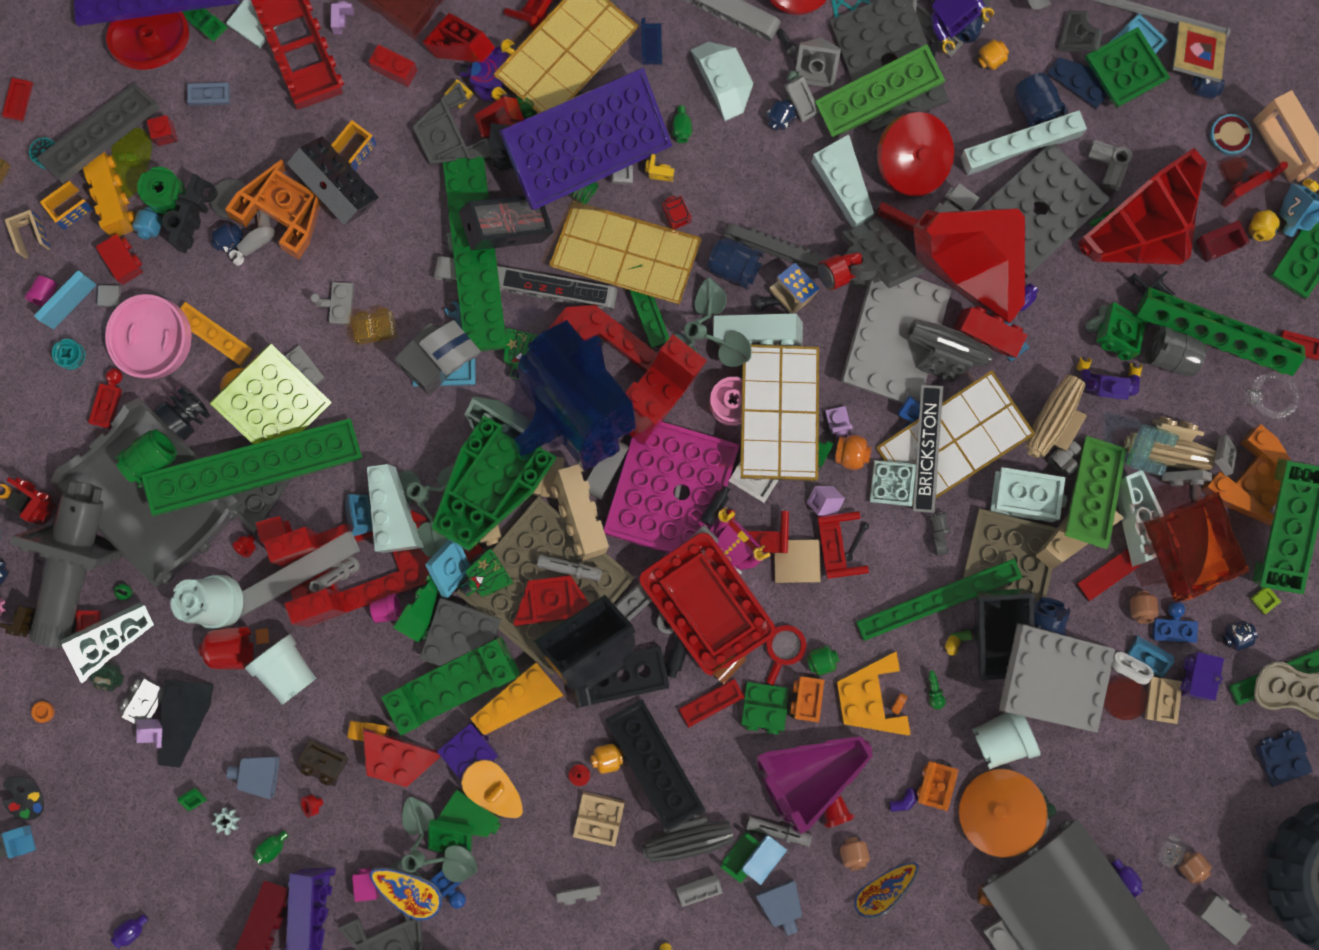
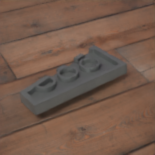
(259, 503)

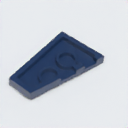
(1079, 81)

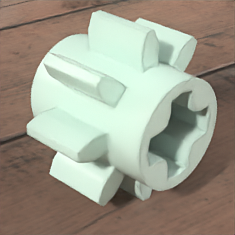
(228, 815)

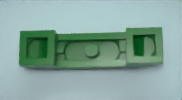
(205, 23)

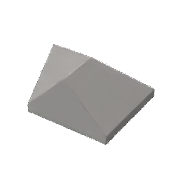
(818, 62)

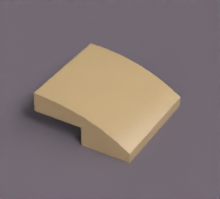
(800, 563)
(599, 818)

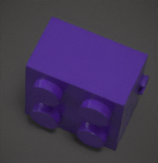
(1201, 676)
(466, 748)

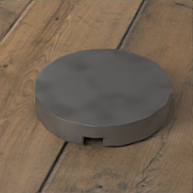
(226, 191)

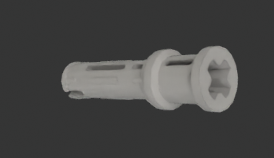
(339, 572)

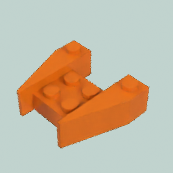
(282, 201)
(1255, 489)

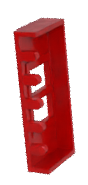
(311, 83)

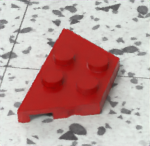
(550, 601)
(395, 759)

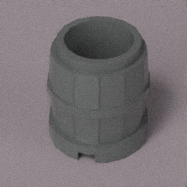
(1176, 352)

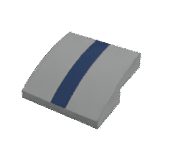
(449, 347)

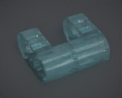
(1143, 445)

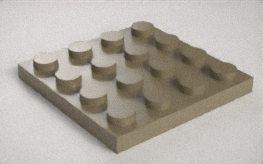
(1004, 537)

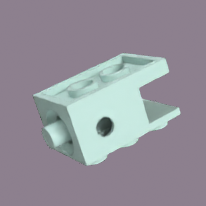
(1028, 495)

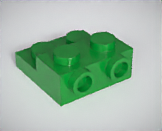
(1121, 332)
(765, 707)

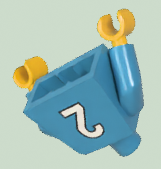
(1300, 207)

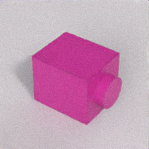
(363, 886)

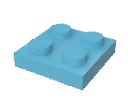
(448, 568)

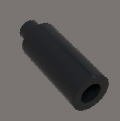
(714, 506)
(676, 657)

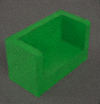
(739, 855)

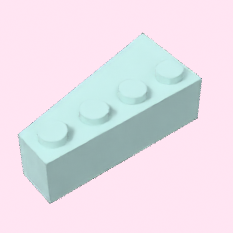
(1137, 505)
(390, 512)

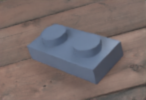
(208, 94)

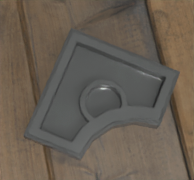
(1079, 34)

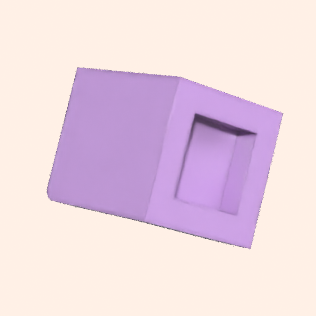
(825, 500)
(149, 731)

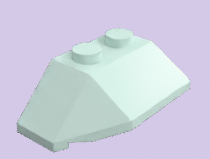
(724, 76)

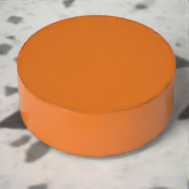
(899, 703)
(42, 712)

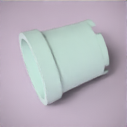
(220, 597)
(282, 670)
(1006, 739)

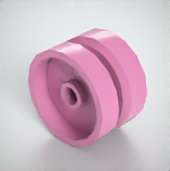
(723, 391)

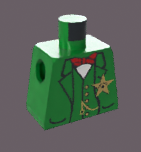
(516, 347)
(486, 576)

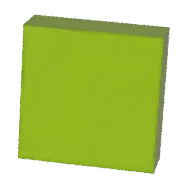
(1265, 600)

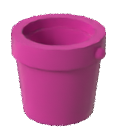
(41, 290)
(386, 609)

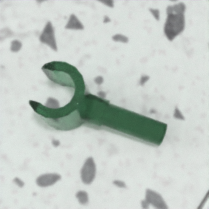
(1051, 809)

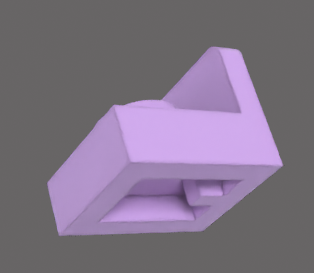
(338, 14)
(838, 421)

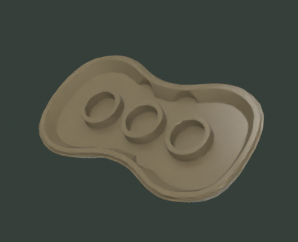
(1285, 687)

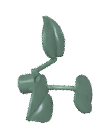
(713, 299)
(415, 491)
(458, 860)

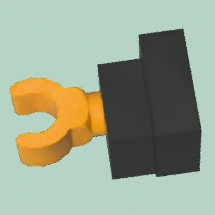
(15, 500)

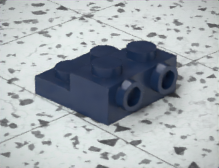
(1284, 757)

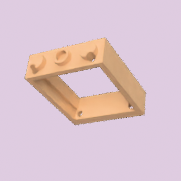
(1301, 130)

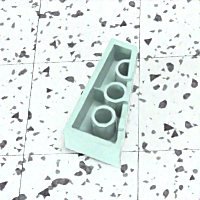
(843, 178)
(762, 329)
(105, 639)

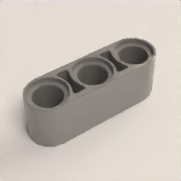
(604, 472)

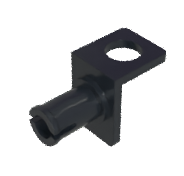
(1157, 284)

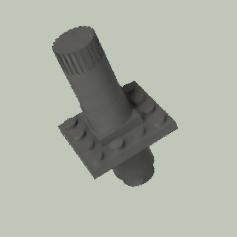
(69, 553)

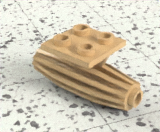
(1058, 419)
(1186, 453)

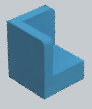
(18, 841)

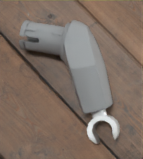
(254, 239)

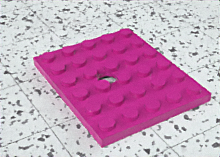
(644, 500)

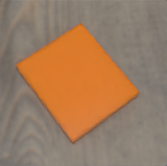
(262, 636)

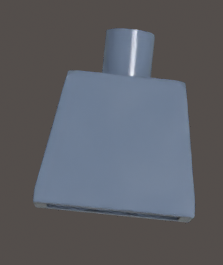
(256, 775)
(782, 905)

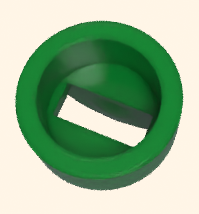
(124, 587)

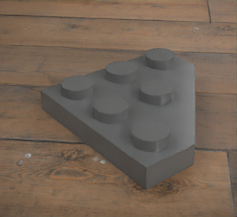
(457, 631)

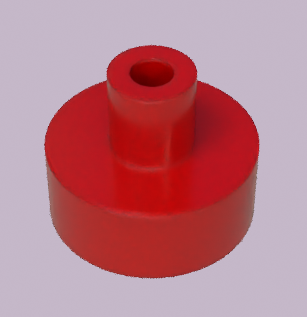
(244, 546)
(579, 769)
(311, 805)

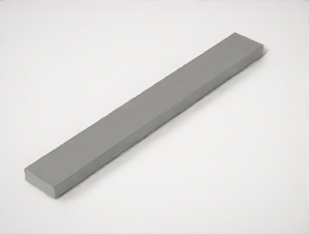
(299, 572)

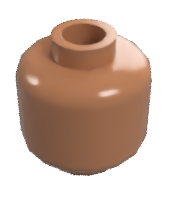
(1144, 607)
(854, 854)
(1195, 867)

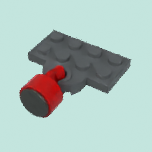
(871, 254)

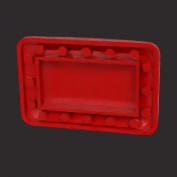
(707, 603)

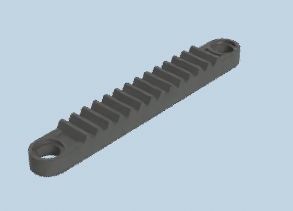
(781, 250)

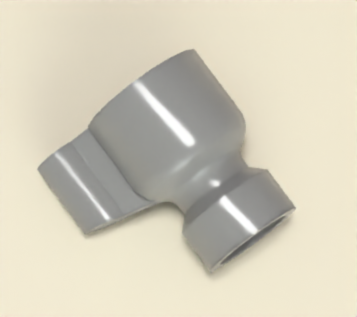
(1064, 460)

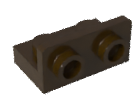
(22, 622)
(321, 763)

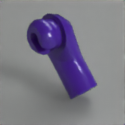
(906, 803)

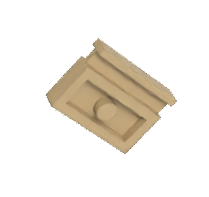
(1163, 700)

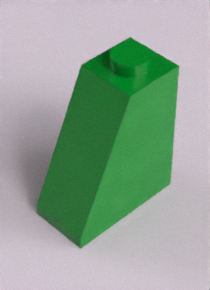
(466, 812)

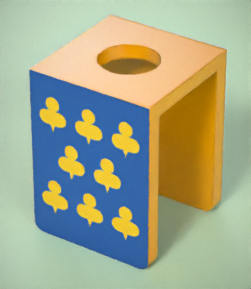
(346, 135)
(60, 196)

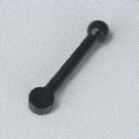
(864, 526)

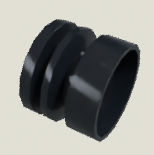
(182, 412)

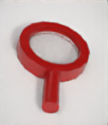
(785, 648)

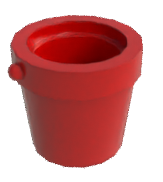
(837, 813)

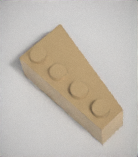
(579, 513)
(1061, 547)

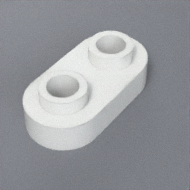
(1132, 668)

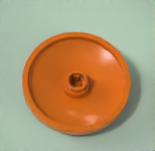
(1003, 813)

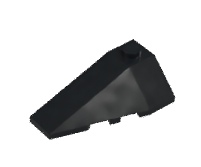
(181, 717)

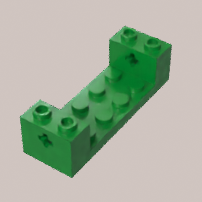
(1292, 529)
(450, 685)

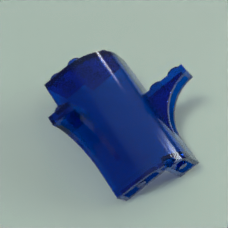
(573, 397)

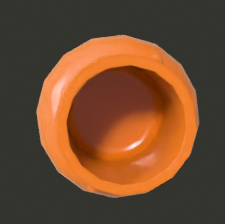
(853, 452)

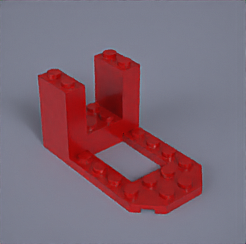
(666, 374)
(316, 607)

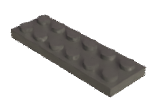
(98, 133)

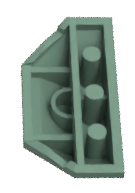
(512, 421)

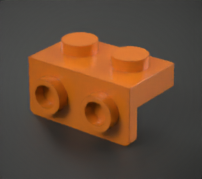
(808, 699)
(937, 785)

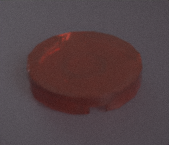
(1125, 699)

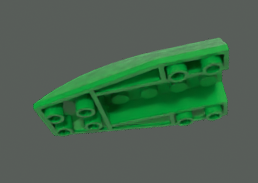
(487, 484)

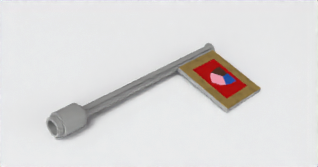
(1197, 45)

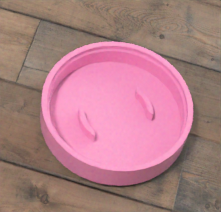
(148, 336)

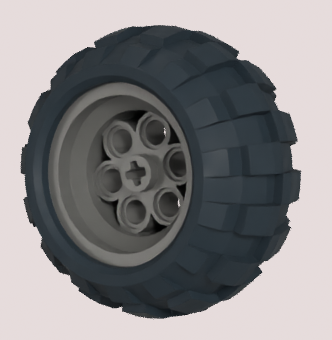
(1294, 875)

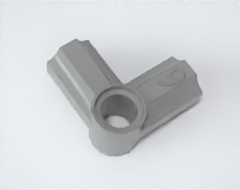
(1116, 170)

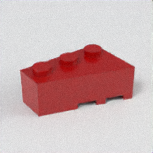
(458, 41)
(991, 331)

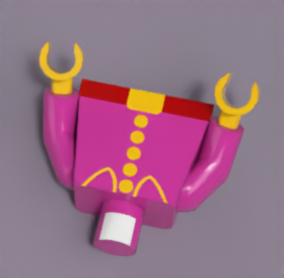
(737, 543)

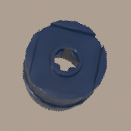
(1039, 99)
(735, 262)
(1051, 615)

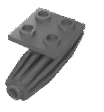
(949, 350)
(688, 840)

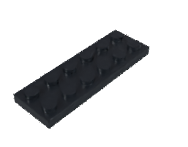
(655, 765)

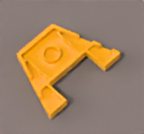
(862, 698)

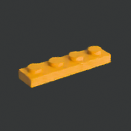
(216, 335)

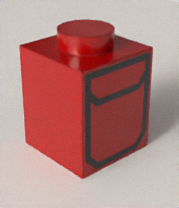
(162, 130)
(676, 212)

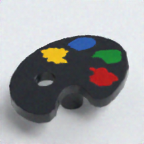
(26, 803)

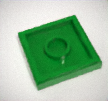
(445, 834)

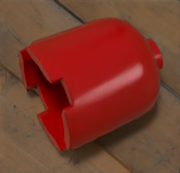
(227, 648)

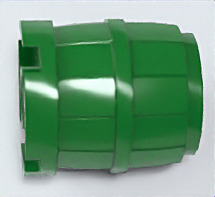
(151, 186)
(146, 454)

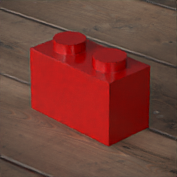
(393, 65)
(120, 259)

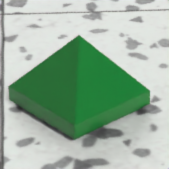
(191, 799)

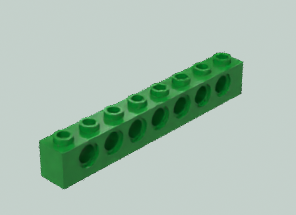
(1290, 353)

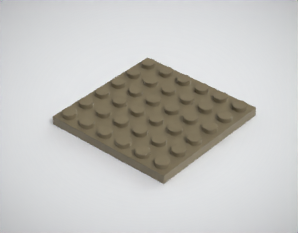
(544, 533)

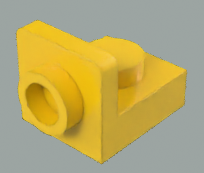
(661, 172)

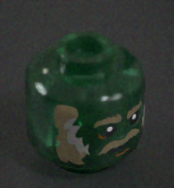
(107, 677)

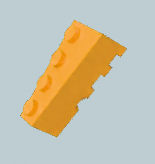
(108, 194)
(520, 698)

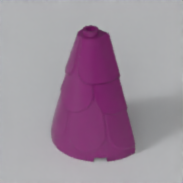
(811, 777)

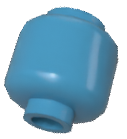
(147, 223)

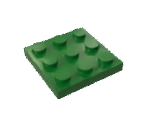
(1127, 67)

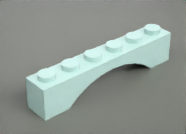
(1044, 134)

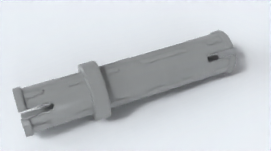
(566, 567)
(753, 824)

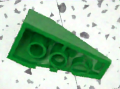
(418, 617)

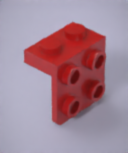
(40, 506)

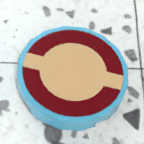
(1231, 134)

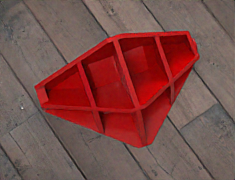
(1154, 221)
(977, 255)

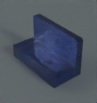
(651, 43)

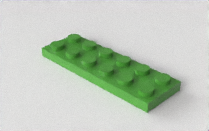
(880, 91)
(1095, 492)

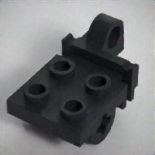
(187, 220)

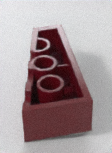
(264, 918)

